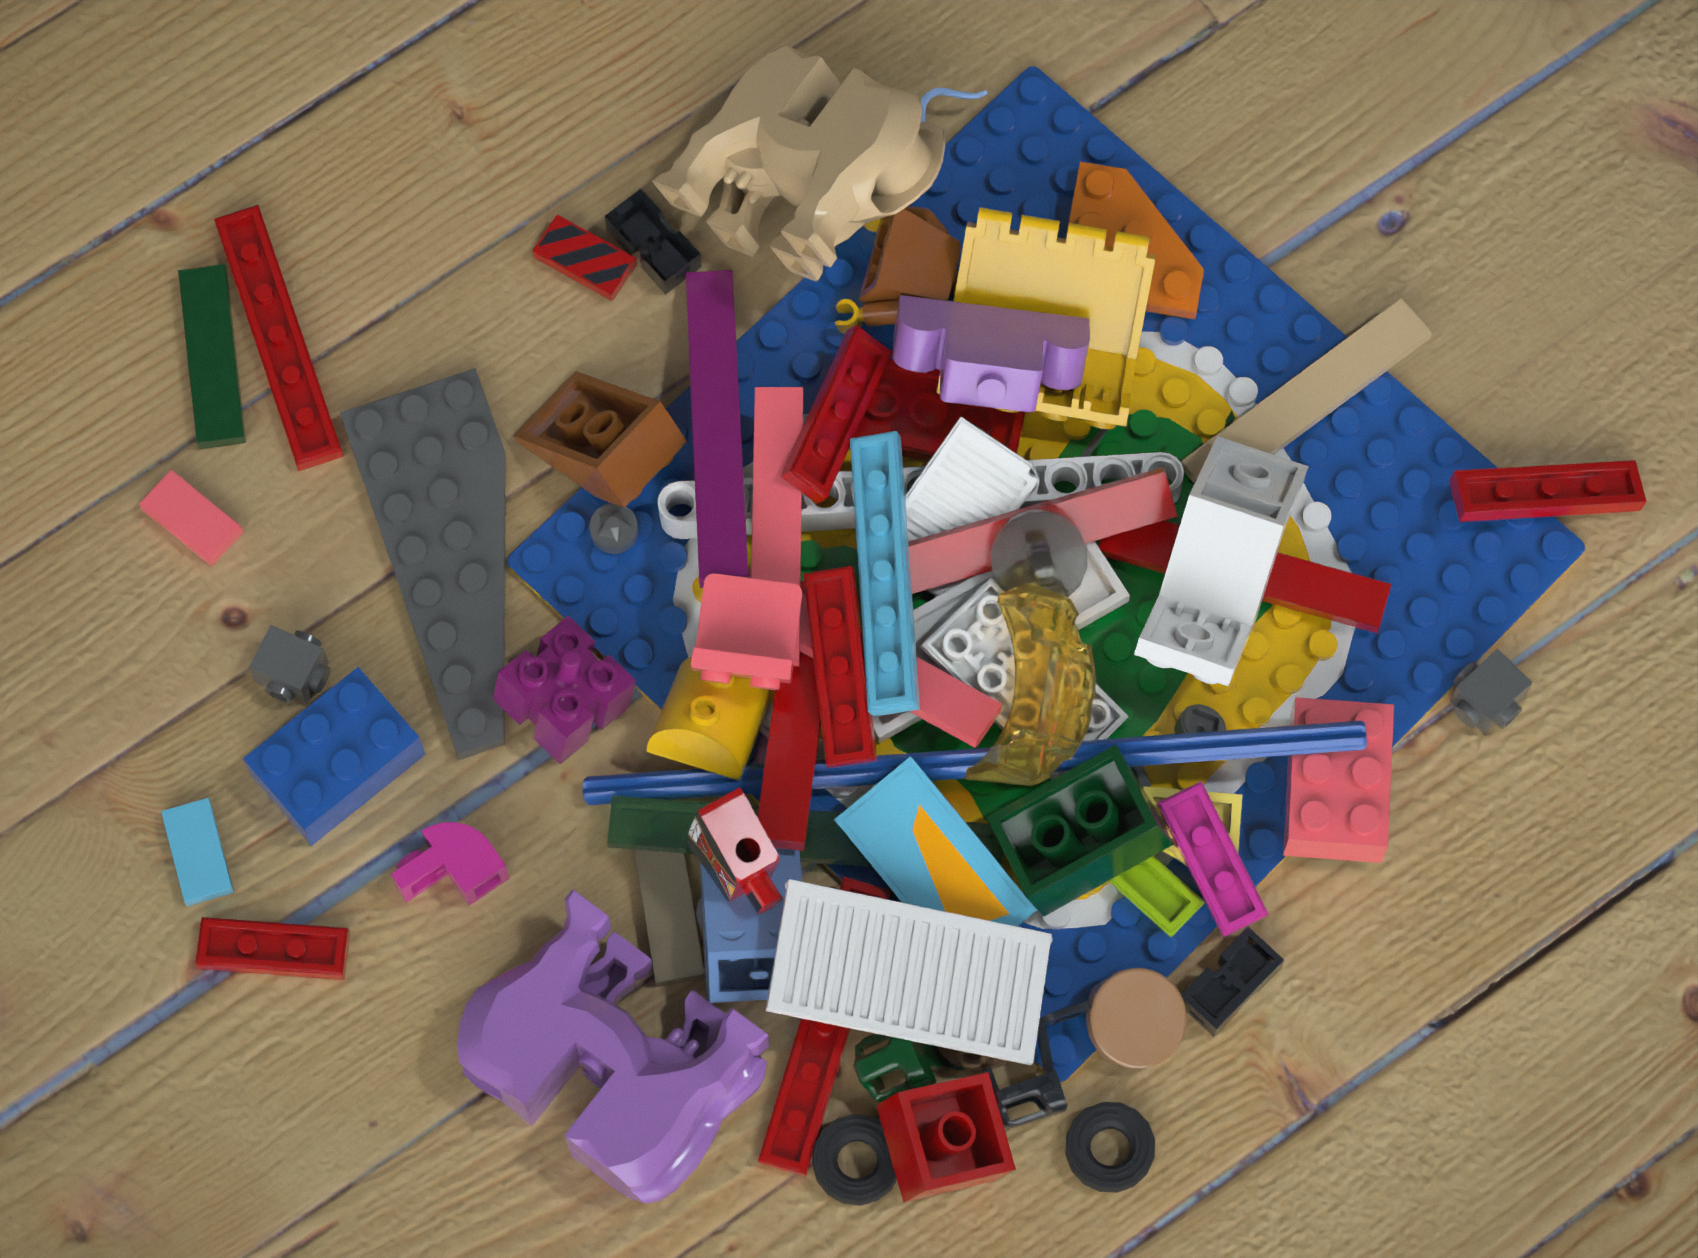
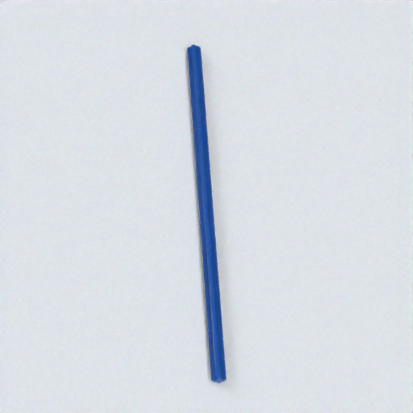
(953, 763)

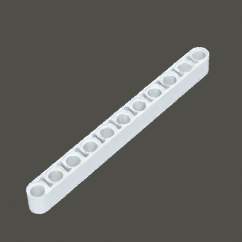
(1081, 471)

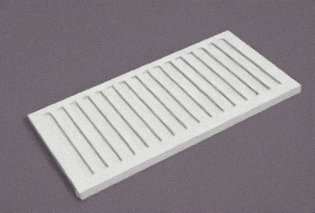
(909, 972)

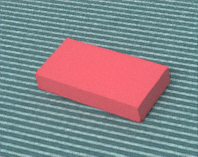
(191, 518)

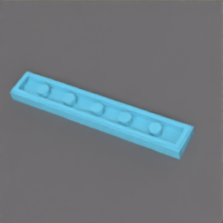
(884, 574)

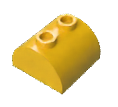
(709, 722)

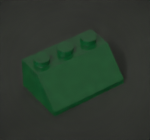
(1079, 831)

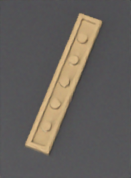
(1323, 385)

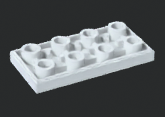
(980, 653)

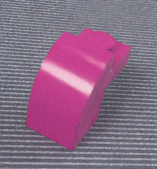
(454, 852)

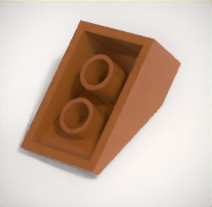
(603, 437)

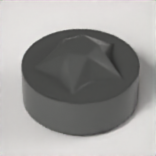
(613, 528)
(1199, 719)

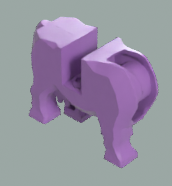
(655, 1096)

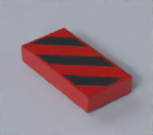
(584, 257)

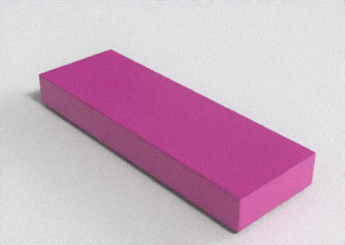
(1212, 859)

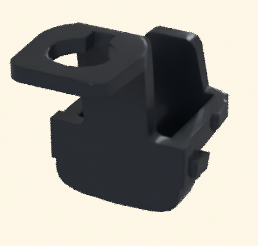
(1043, 1089)

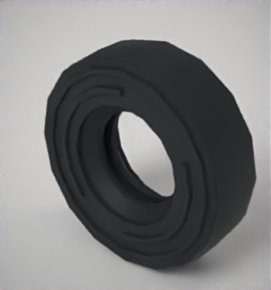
(1105, 1177)
(833, 1180)

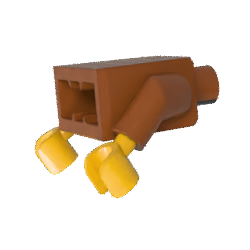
(908, 258)

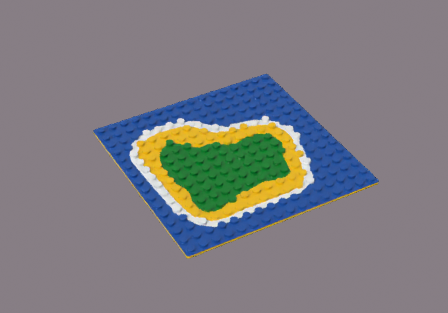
(1368, 506)

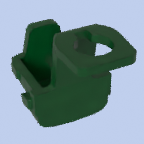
(911, 1057)

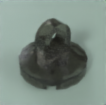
(1040, 550)

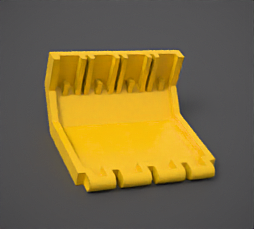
(1067, 278)

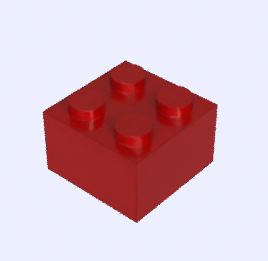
(945, 1137)

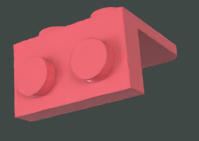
(747, 630)

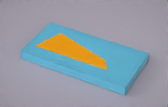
(930, 850)

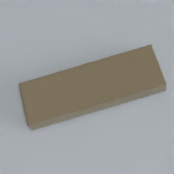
(669, 917)

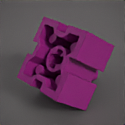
(564, 689)

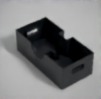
(661, 247)
(1238, 979)

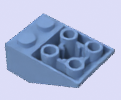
(740, 941)

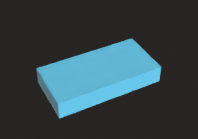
(197, 852)

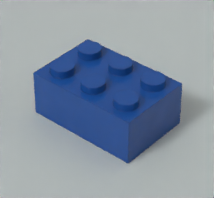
(334, 756)

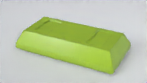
(1158, 894)

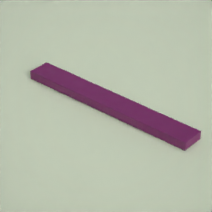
(716, 425)

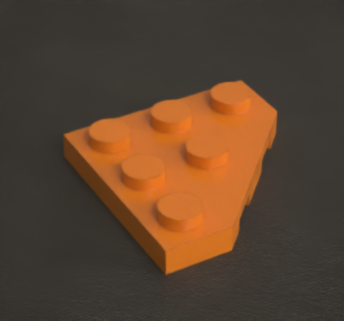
(1114, 201)

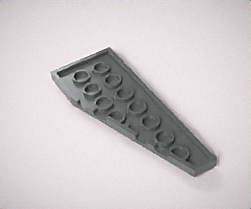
(441, 511)

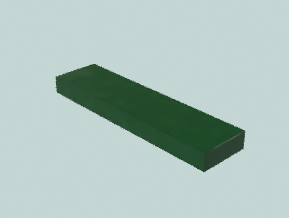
(212, 356)

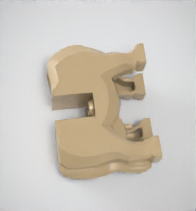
(821, 144)

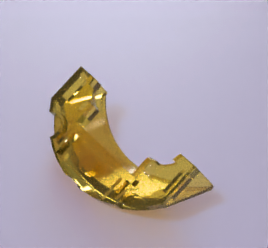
(1050, 691)

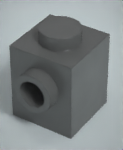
(290, 665)
(1489, 693)

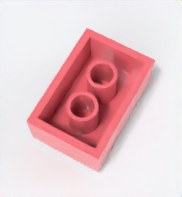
(1340, 798)

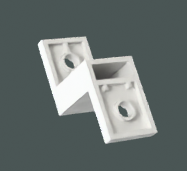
(1221, 561)

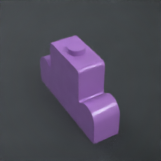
(990, 352)

